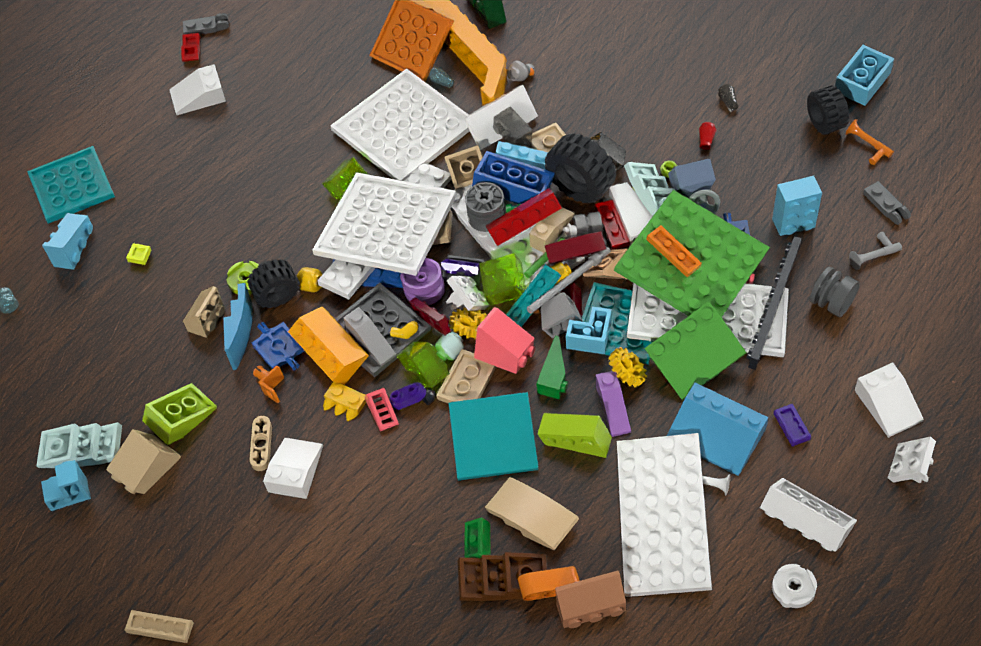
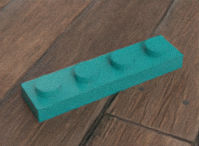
(539, 286)

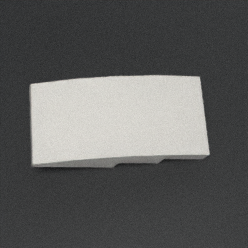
(481, 121)

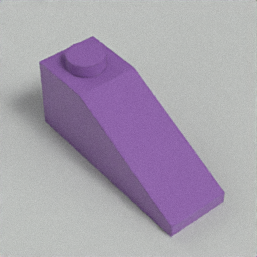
(612, 403)

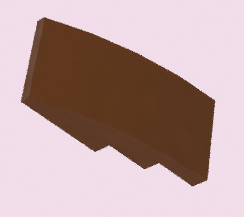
(496, 576)

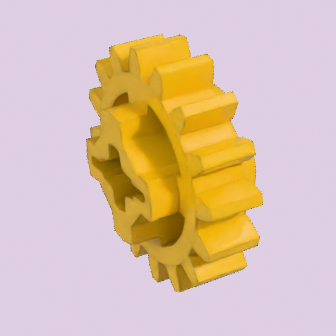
(466, 322)
(627, 367)

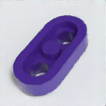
(407, 395)

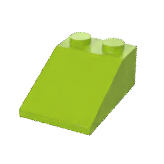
(177, 413)

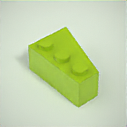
(575, 433)

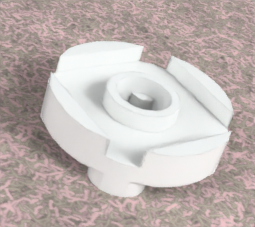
(788, 596)

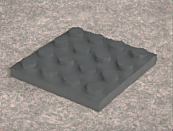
(386, 312)

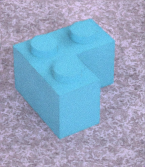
(592, 335)
(67, 487)

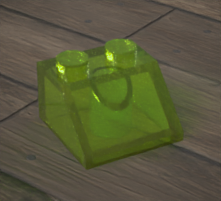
(341, 178)

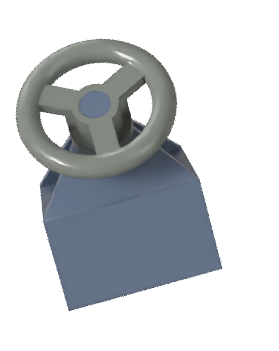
(694, 183)

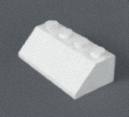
(807, 514)

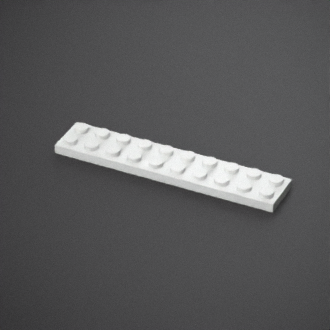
(347, 277)

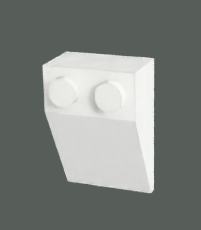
(197, 91)
(889, 399)
(293, 468)

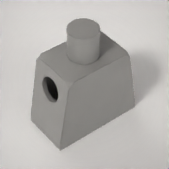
(557, 313)

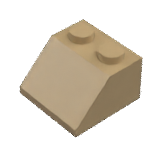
(462, 166)

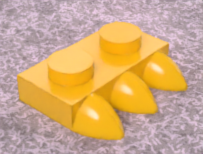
(345, 399)

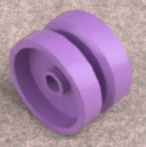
(427, 285)

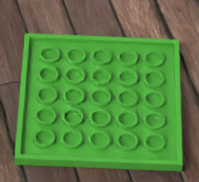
(723, 249)

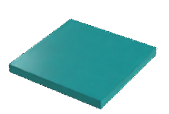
(70, 184)
(620, 302)
(493, 436)

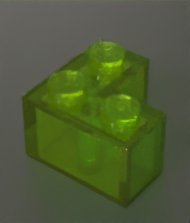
(423, 360)

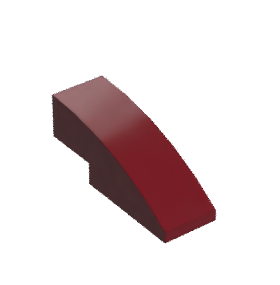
(575, 247)

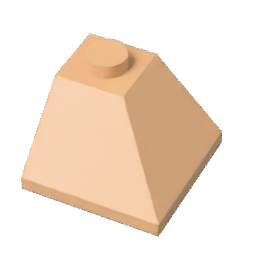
(606, 267)

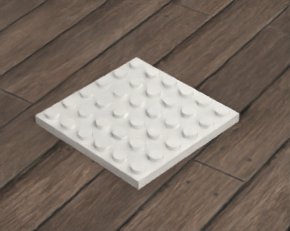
(402, 125)
(385, 223)

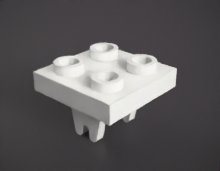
(466, 294)
(912, 460)

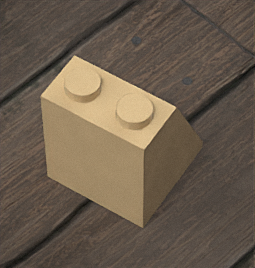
(141, 461)

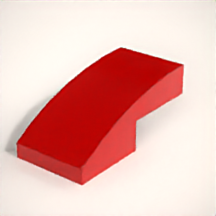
(191, 47)

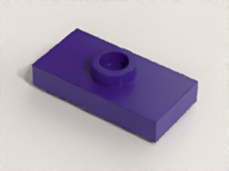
(792, 425)

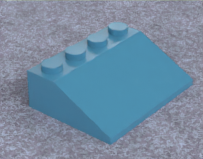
(724, 427)

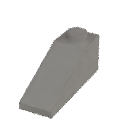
(368, 336)

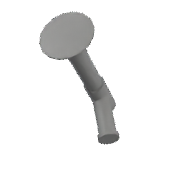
(857, 259)

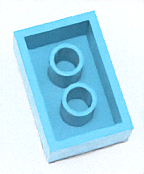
(864, 74)
(796, 205)

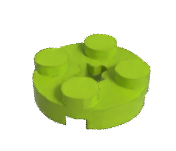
(236, 273)

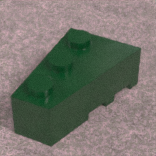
(490, 11)

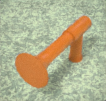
(882, 149)

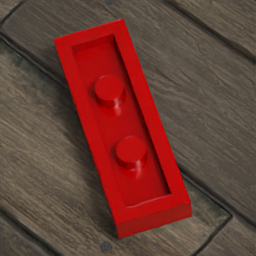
(612, 225)

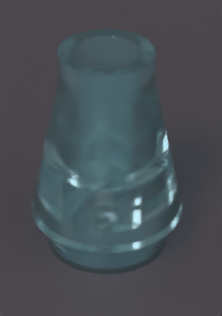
(440, 77)

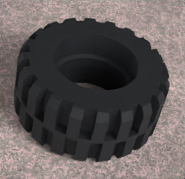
(580, 168)

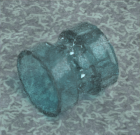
(8, 302)

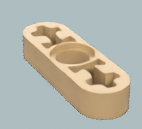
(264, 450)

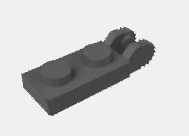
(206, 24)
(886, 202)

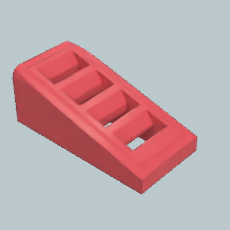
(388, 407)

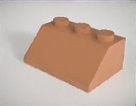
(590, 599)

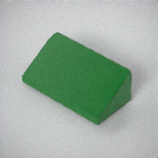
(477, 538)

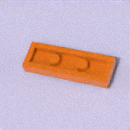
(673, 251)

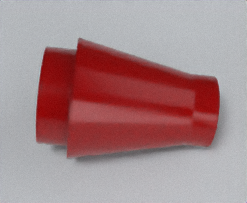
(706, 132)

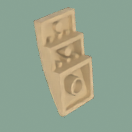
(532, 513)

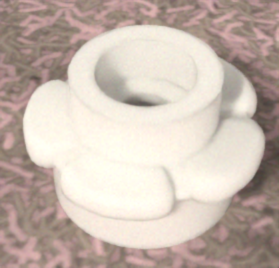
(569, 231)

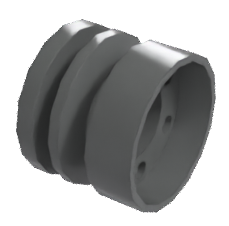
(484, 205)
(837, 293)

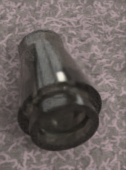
(728, 96)

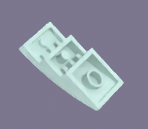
(648, 185)
(84, 444)

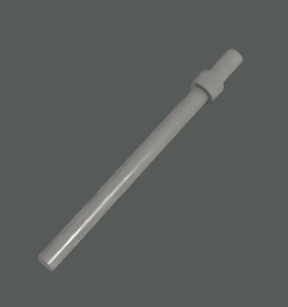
(593, 260)

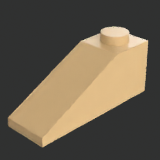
(549, 229)

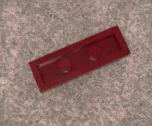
(431, 316)

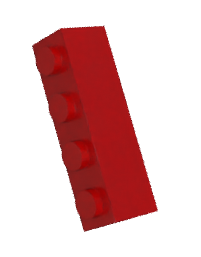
(523, 216)

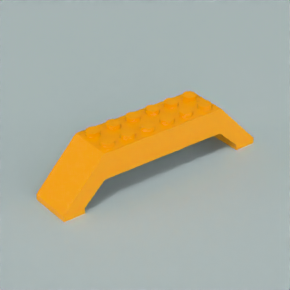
(473, 49)

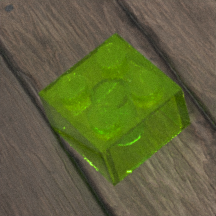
(502, 279)

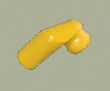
(405, 332)

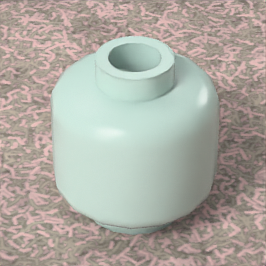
(449, 346)

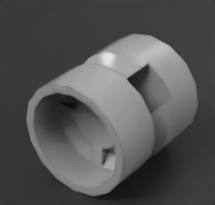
(588, 224)

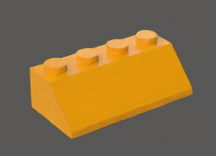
(328, 344)

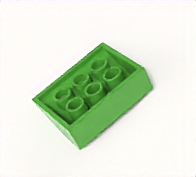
(695, 350)

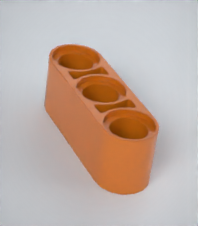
(543, 583)

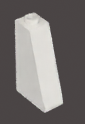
(630, 209)

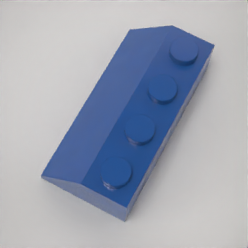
(515, 178)

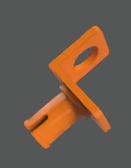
(269, 380)

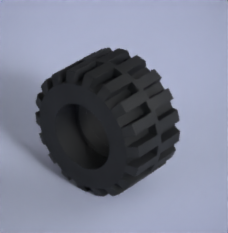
(828, 109)
(273, 283)

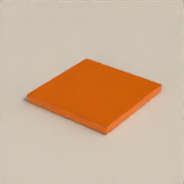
(411, 38)

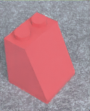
(503, 342)

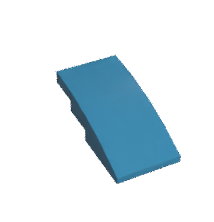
(238, 326)

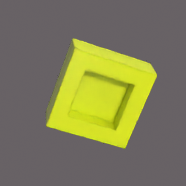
(139, 254)

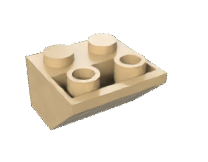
(205, 312)

